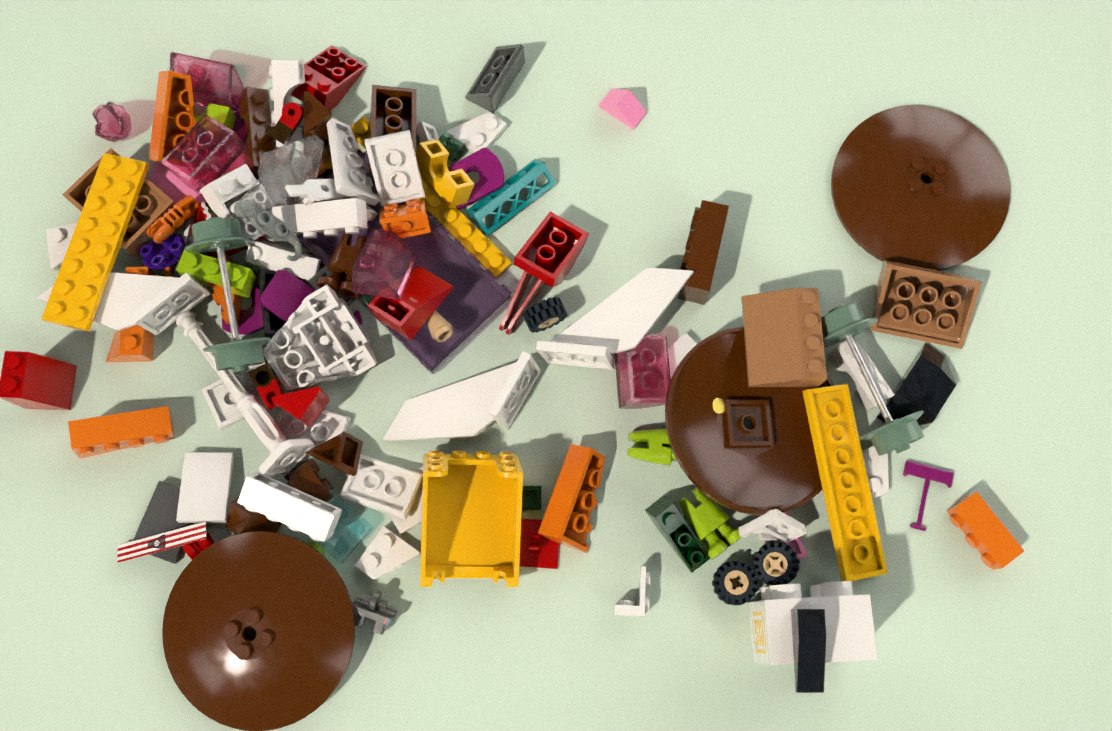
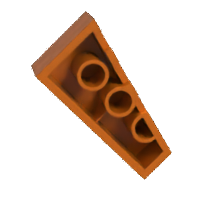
(120, 431)

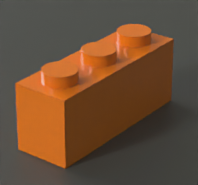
(984, 531)

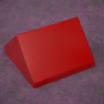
(303, 404)

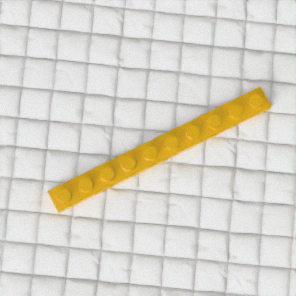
(454, 221)

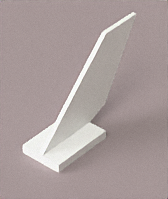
(145, 300)
(616, 322)
(467, 405)

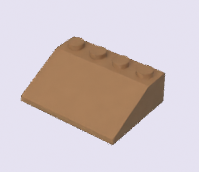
(149, 207)
(924, 304)
(784, 338)

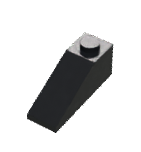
(809, 649)

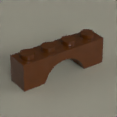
(256, 111)

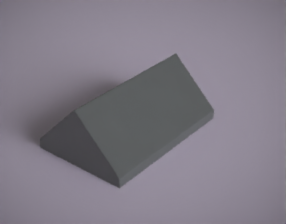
(497, 76)

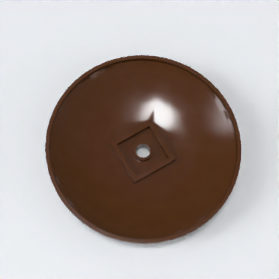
(900, 216)
(726, 461)
(299, 622)

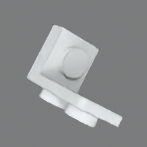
(627, 607)

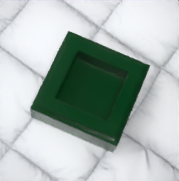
(531, 498)

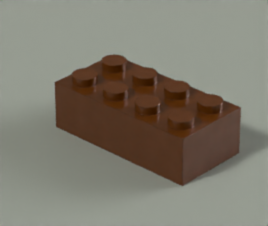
(392, 112)
(702, 250)

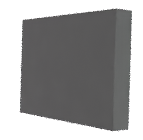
(161, 518)

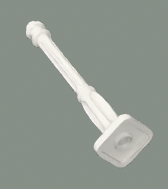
(284, 453)

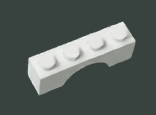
(285, 77)

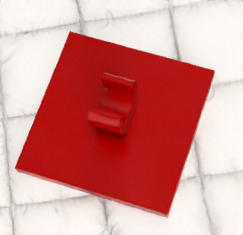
(535, 548)

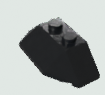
(922, 387)

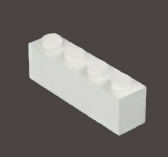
(324, 217)
(289, 506)

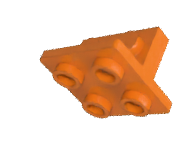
(405, 219)

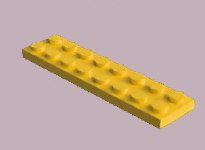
(95, 242)
(844, 482)

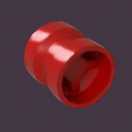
(195, 548)

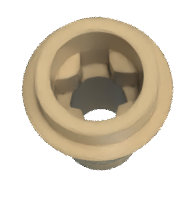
(439, 327)

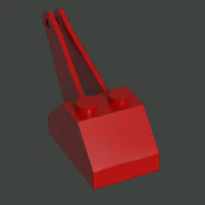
(548, 257)

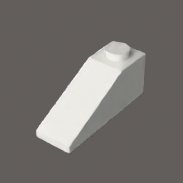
(274, 257)

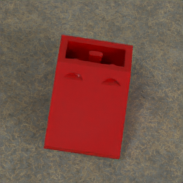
(329, 77)
(417, 303)

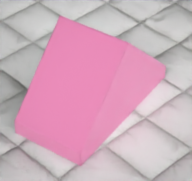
(623, 106)

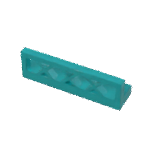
(511, 187)

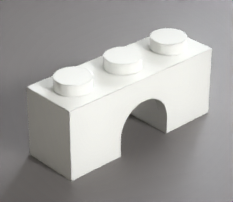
(846, 362)

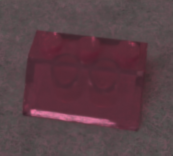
(211, 80)
(204, 153)
(383, 265)
(643, 374)

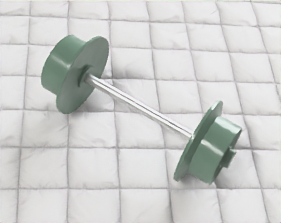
(217, 236)
(843, 325)

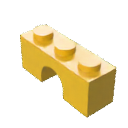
(451, 186)

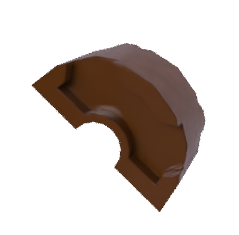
(308, 481)

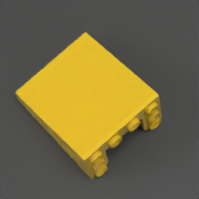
(471, 516)

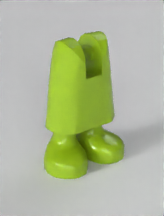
(656, 449)
(706, 520)

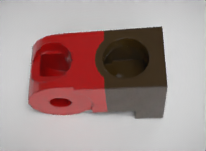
(286, 126)
(266, 384)

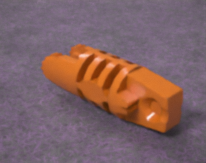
(173, 219)

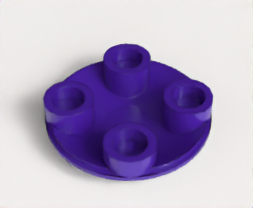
(163, 255)

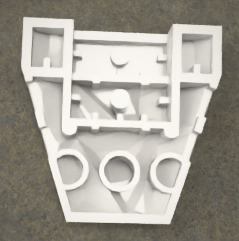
(319, 343)

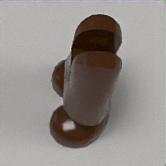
(341, 263)

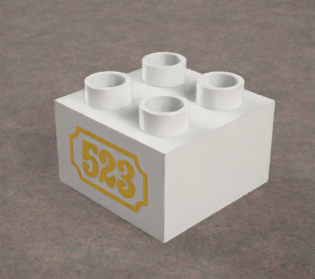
(847, 621)

